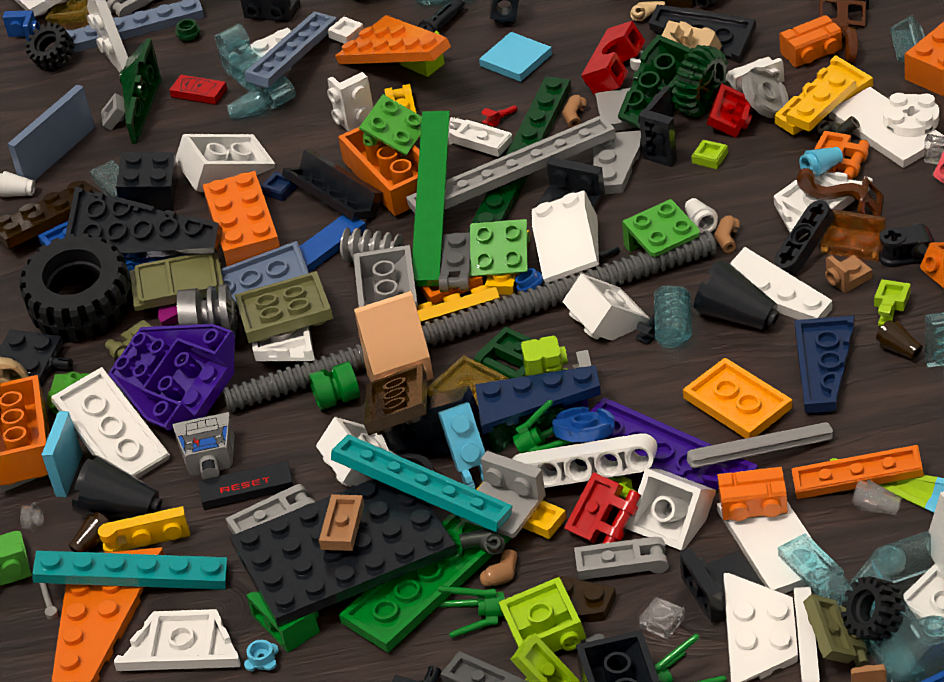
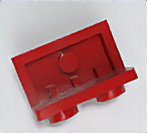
(729, 111)

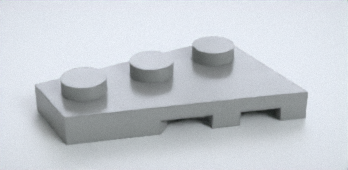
(617, 159)

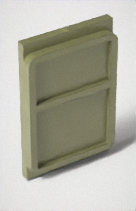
(159, 281)

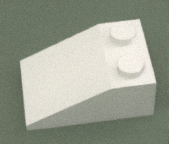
(220, 157)
(566, 235)

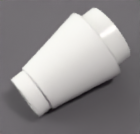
(15, 185)
(701, 215)

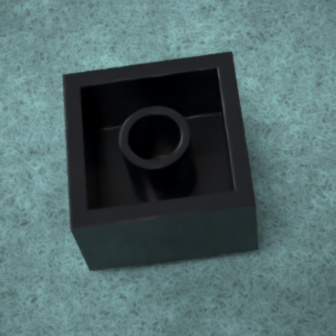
(148, 178)

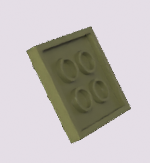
(283, 307)

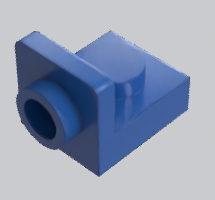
(20, 23)

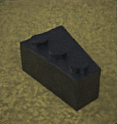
(428, 433)

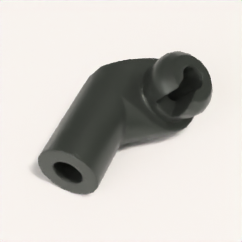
(846, 127)
(484, 539)

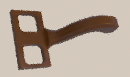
(845, 24)
(809, 185)

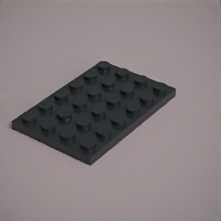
(299, 578)

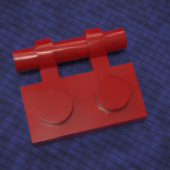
(595, 506)

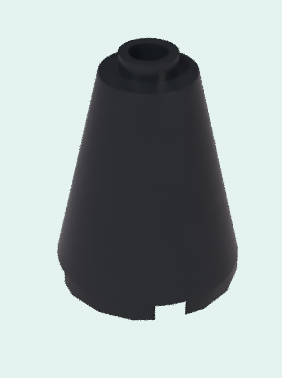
(735, 298)
(113, 491)

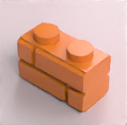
(810, 41)
(752, 494)

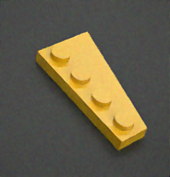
(838, 65)

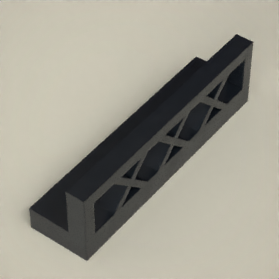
(335, 186)

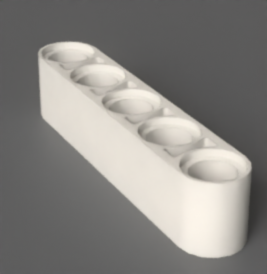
(593, 455)

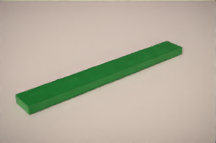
(430, 198)

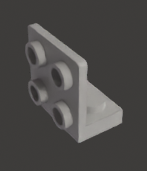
(514, 484)

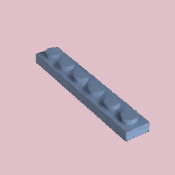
(141, 22)
(289, 50)

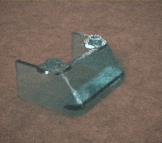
(918, 645)

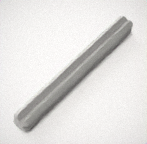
(759, 445)

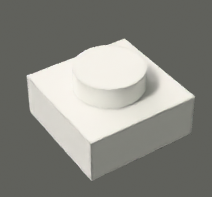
(345, 30)

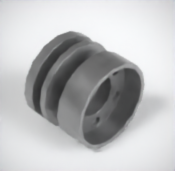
(213, 310)

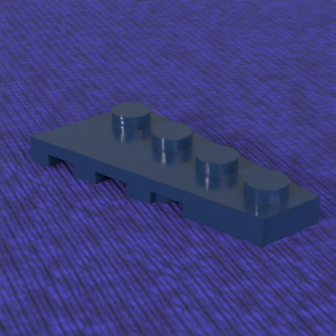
(822, 358)
(515, 397)

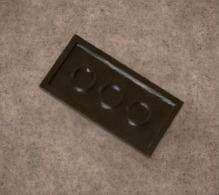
(39, 217)
(396, 400)

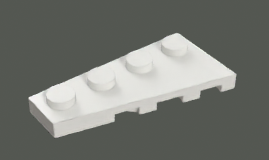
(790, 294)

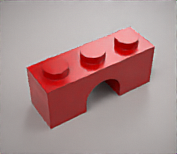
(606, 67)

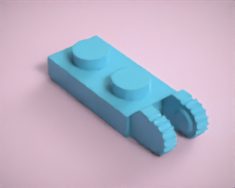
(463, 440)

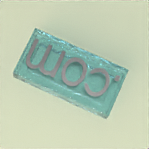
(106, 178)

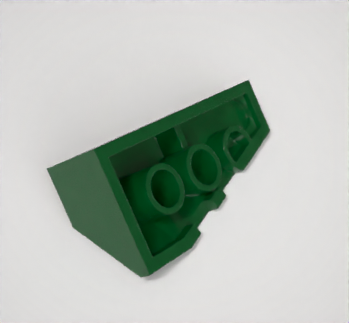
(656, 70)
(139, 84)

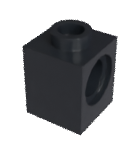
(503, 15)

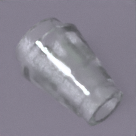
(875, 498)

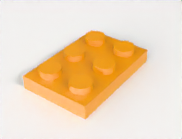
(737, 398)

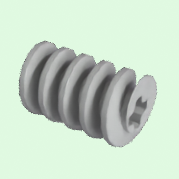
(361, 243)

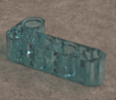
(238, 57)

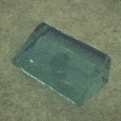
(906, 35)

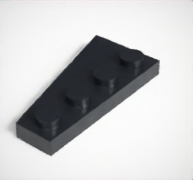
(732, 31)

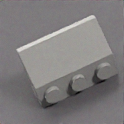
(384, 274)

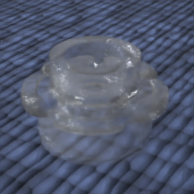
(31, 517)

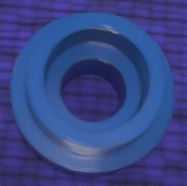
(528, 280)

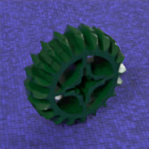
(699, 80)

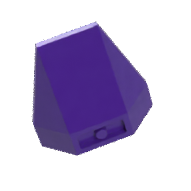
(175, 371)

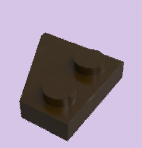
(589, 599)

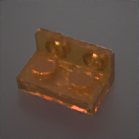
(854, 235)

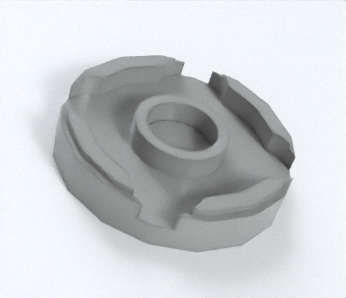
(764, 92)

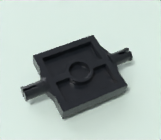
(35, 352)

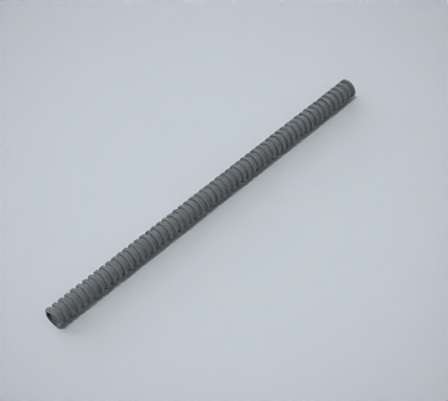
(475, 319)

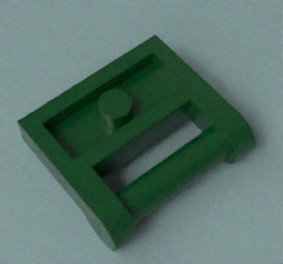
(506, 346)

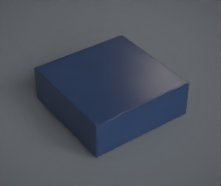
(278, 187)

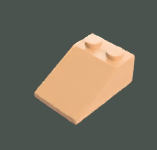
(392, 337)

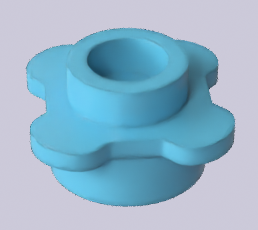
(261, 655)

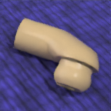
(644, 10)

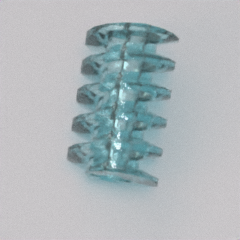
(672, 315)

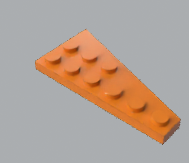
(393, 41)
(91, 624)

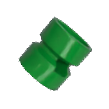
(334, 385)

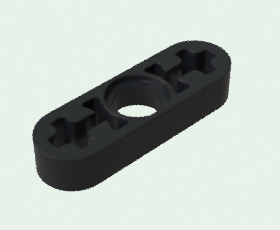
(814, 220)

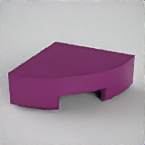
(168, 314)

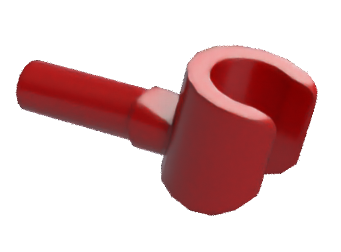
(494, 117)

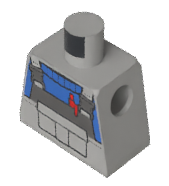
(206, 444)

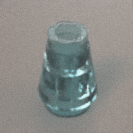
(247, 105)

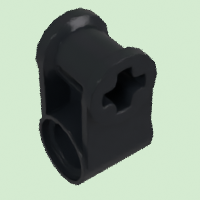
(906, 243)

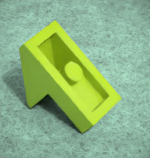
(540, 663)

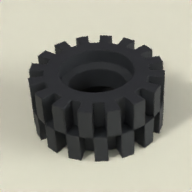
(42, 39)
(885, 613)

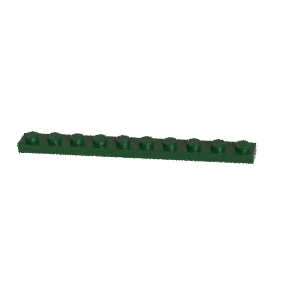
(534, 128)

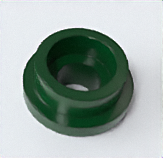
(187, 29)

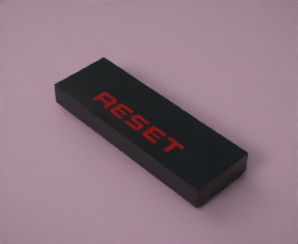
(245, 484)

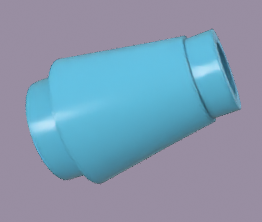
(821, 159)

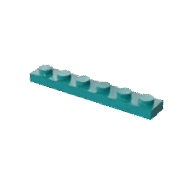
(422, 482)
(130, 570)

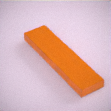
(846, 472)

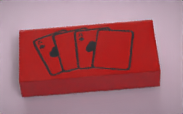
(198, 89)

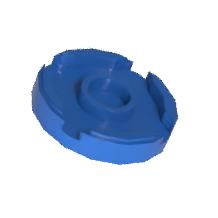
(583, 426)

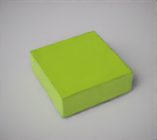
(709, 154)

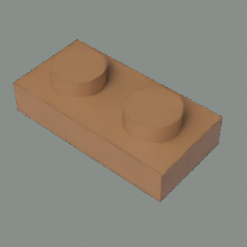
(341, 522)

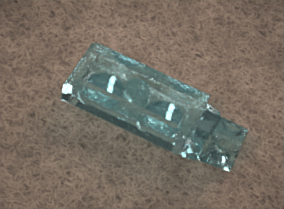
(815, 567)

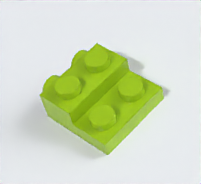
(546, 613)

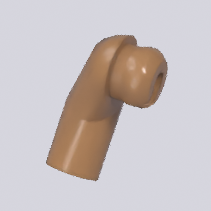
(574, 104)
(723, 231)
(502, 572)

